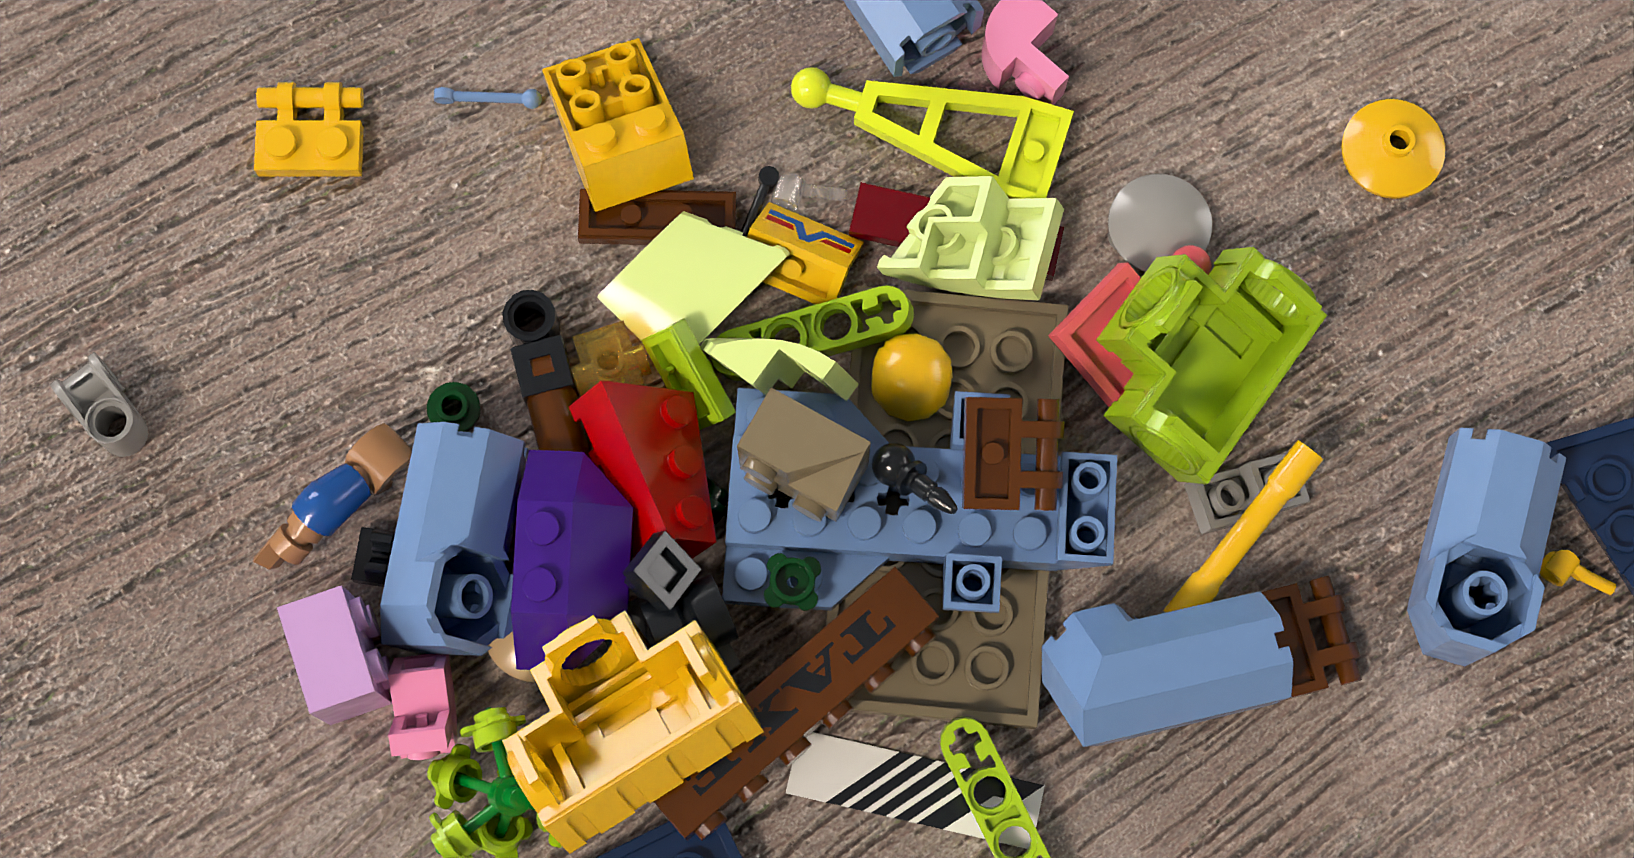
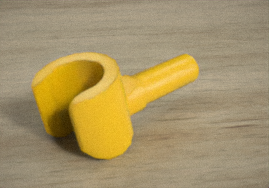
(1562, 564)

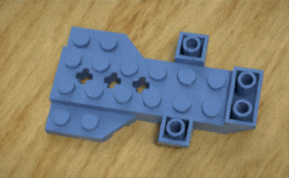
(864, 538)

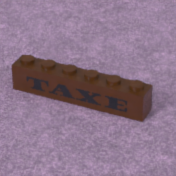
(804, 694)

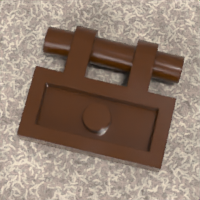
(994, 454)
(1297, 634)

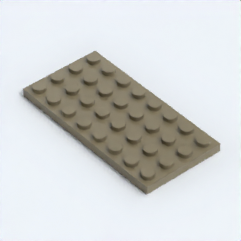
(979, 660)

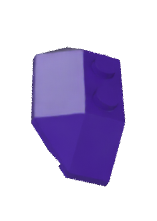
(567, 553)

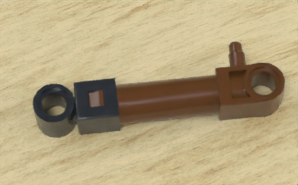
(545, 374)

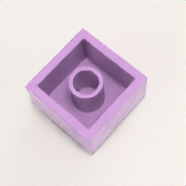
(336, 654)

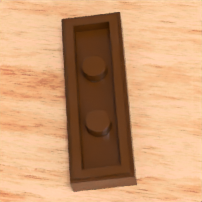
(647, 216)

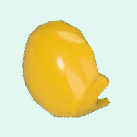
(911, 376)

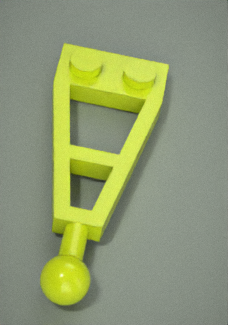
(1030, 153)

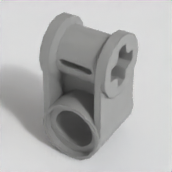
(96, 401)

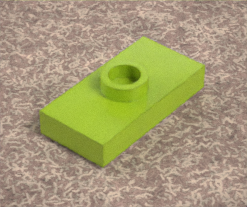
(687, 369)

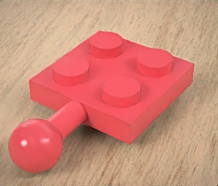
(1084, 324)

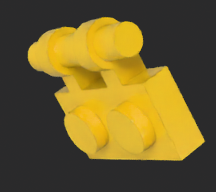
(309, 146)

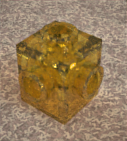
(609, 357)

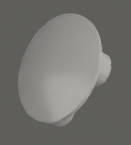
(1157, 218)

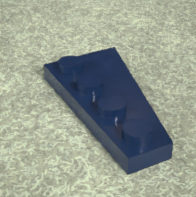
(1601, 487)

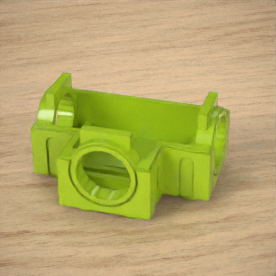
(1205, 354)

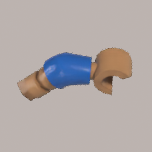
(336, 496)

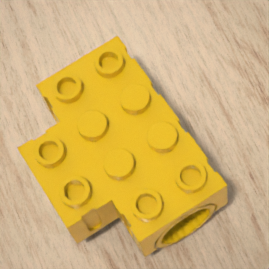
(624, 725)

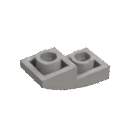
(1232, 491)

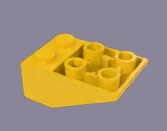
(618, 124)

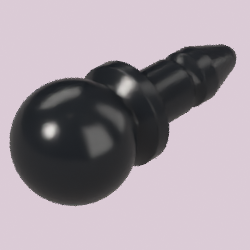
(896, 467)

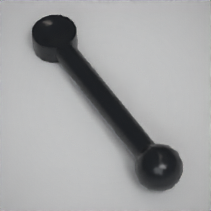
(767, 178)

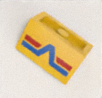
(817, 255)

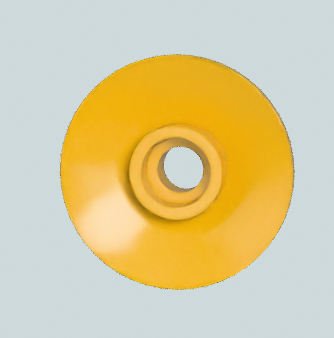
(1382, 167)

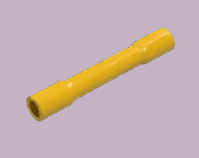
(1280, 487)

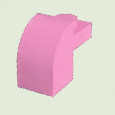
(1012, 46)
(422, 707)

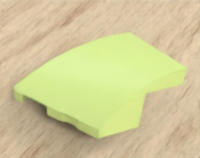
(978, 241)
(691, 275)
(767, 360)

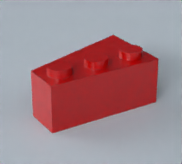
(654, 458)

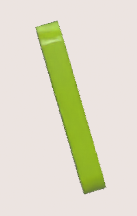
(811, 322)
(1011, 809)

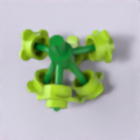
(458, 778)

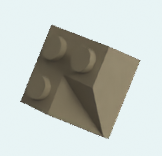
(802, 456)

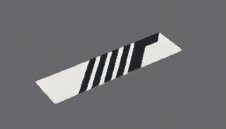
(902, 787)

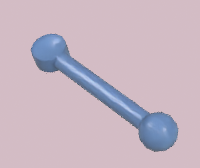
(530, 98)

